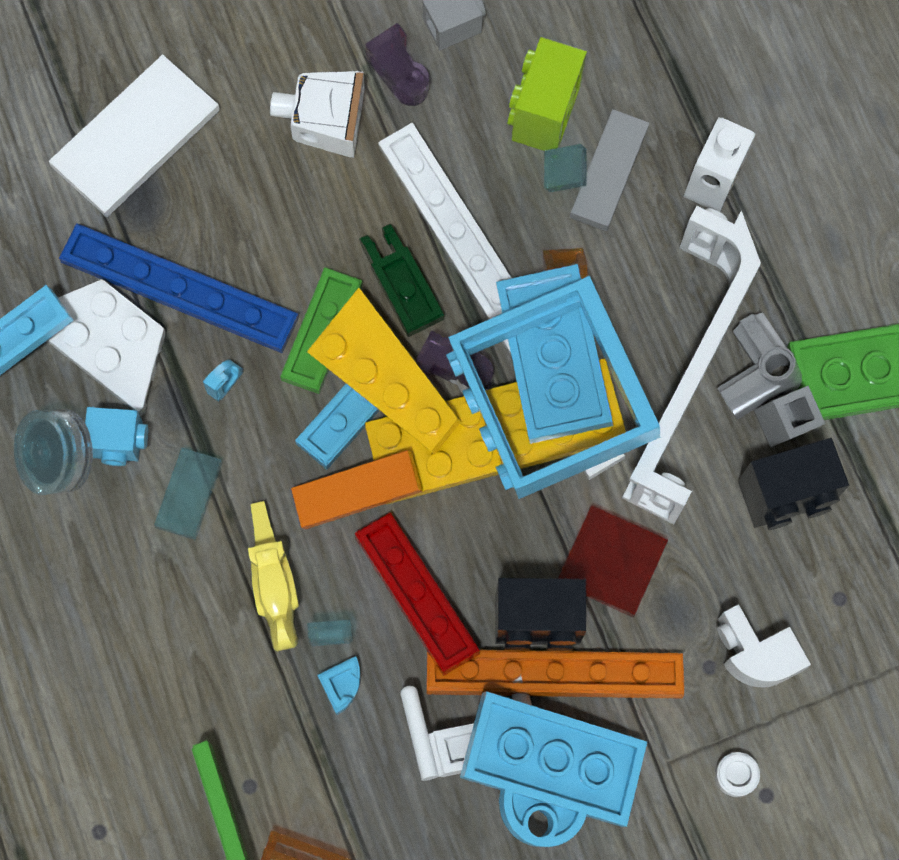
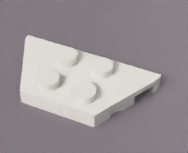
(111, 341)

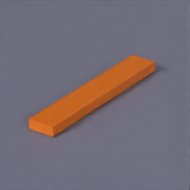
(563, 674)

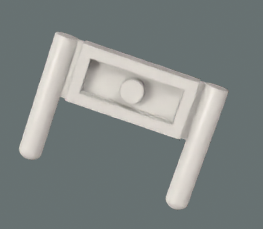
(443, 750)

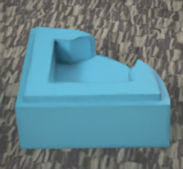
(222, 379)
(341, 684)

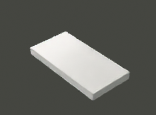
(134, 135)

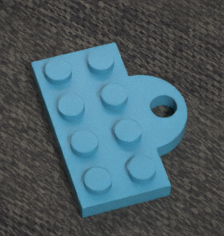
(551, 768)

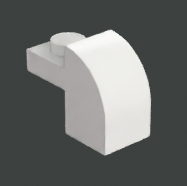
(759, 662)

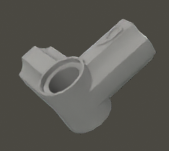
(756, 383)

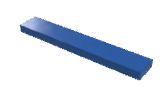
(179, 288)

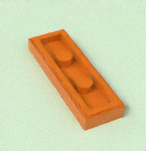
(356, 489)

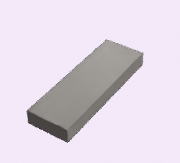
(609, 170)

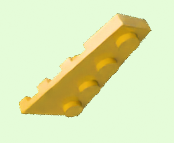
(377, 366)

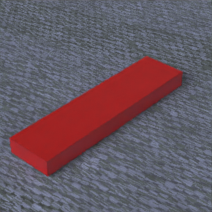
(417, 594)

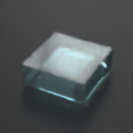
(565, 168)
(330, 633)

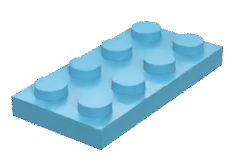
(555, 362)

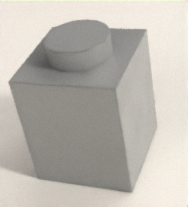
(453, 20)
(789, 416)

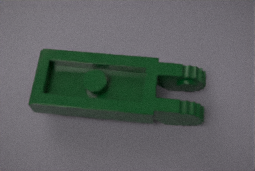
(403, 283)

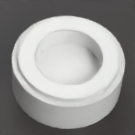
(737, 774)

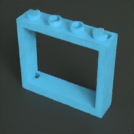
(525, 317)

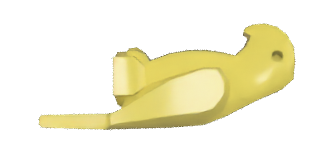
(272, 581)

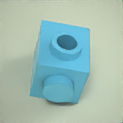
(116, 435)

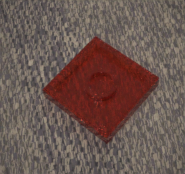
(614, 560)

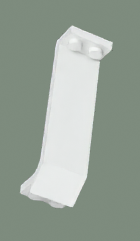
(734, 253)

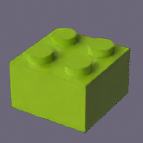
(546, 94)

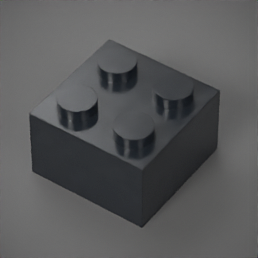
(793, 484)
(540, 613)

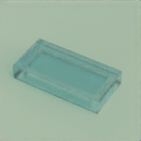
(188, 493)

